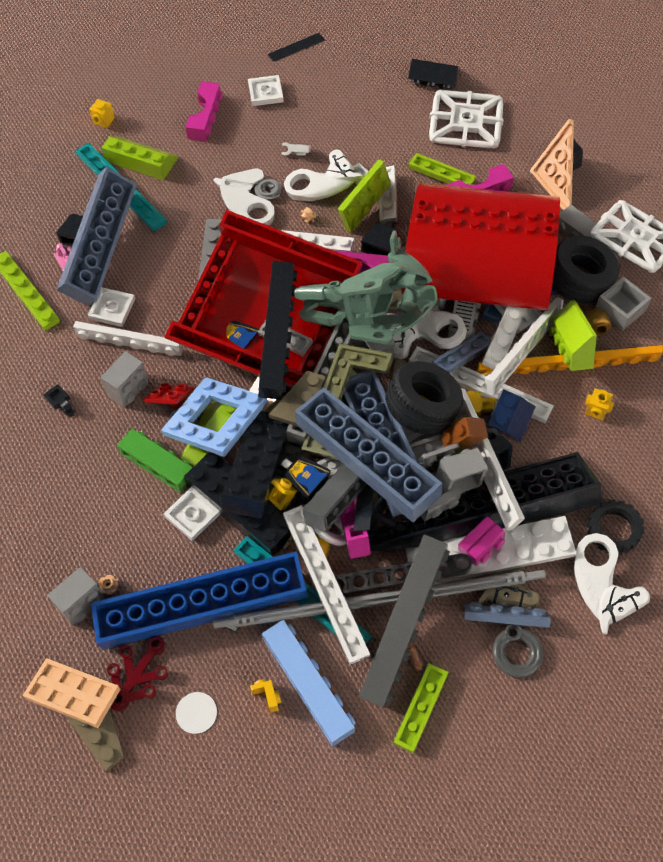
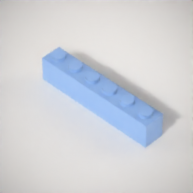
(308, 683)

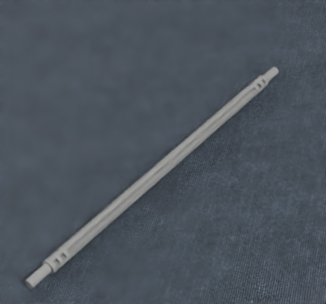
(377, 599)

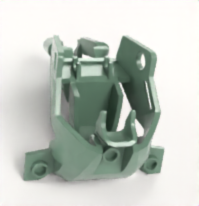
(371, 295)

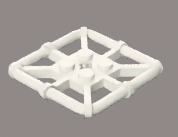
(472, 124)
(633, 233)

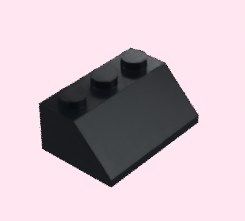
(433, 73)

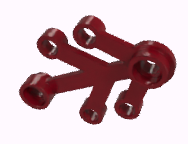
(136, 675)

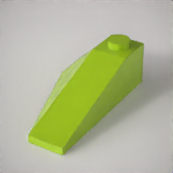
(213, 418)

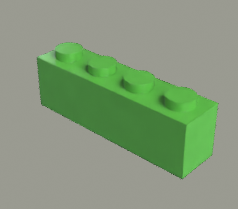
(154, 459)

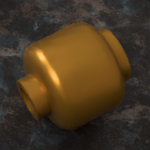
(599, 321)

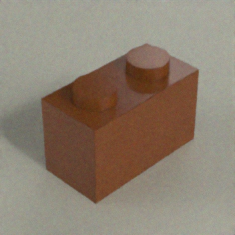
(465, 432)

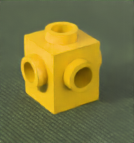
(599, 404)

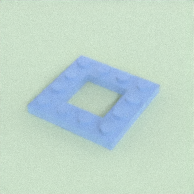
(221, 442)

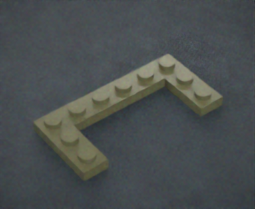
(344, 360)

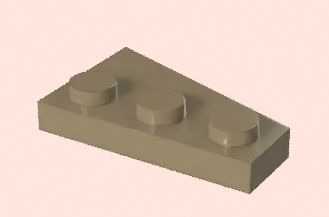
(301, 392)
(101, 741)

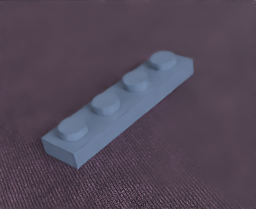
(463, 353)
(514, 615)

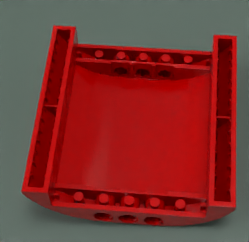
(486, 244)
(238, 286)

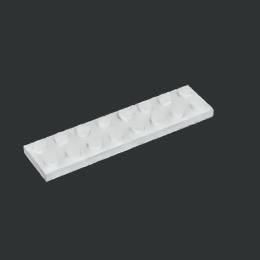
(523, 547)

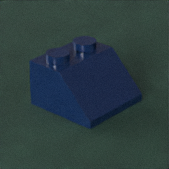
(510, 415)

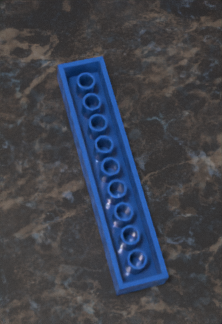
(198, 600)

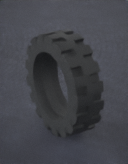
(627, 513)

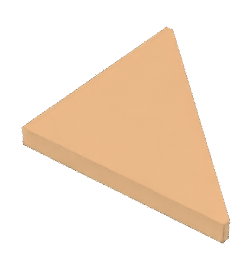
(555, 165)

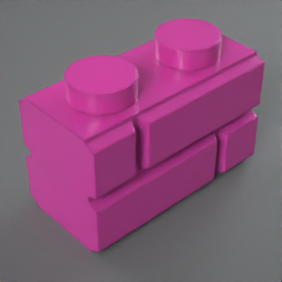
(482, 541)

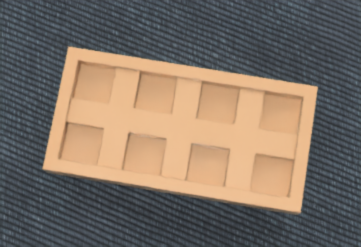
(71, 692)

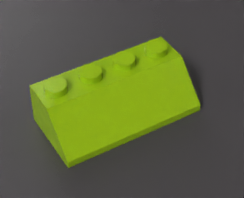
(138, 157)
(574, 337)

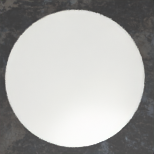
(196, 712)

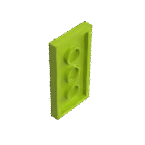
(364, 196)

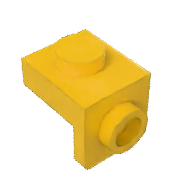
(282, 493)
(272, 696)

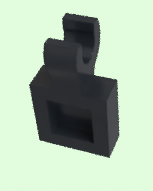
(58, 398)

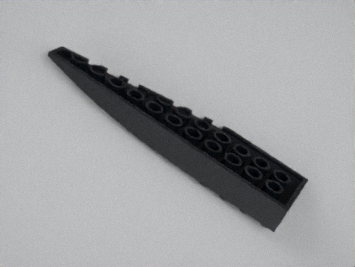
(539, 488)

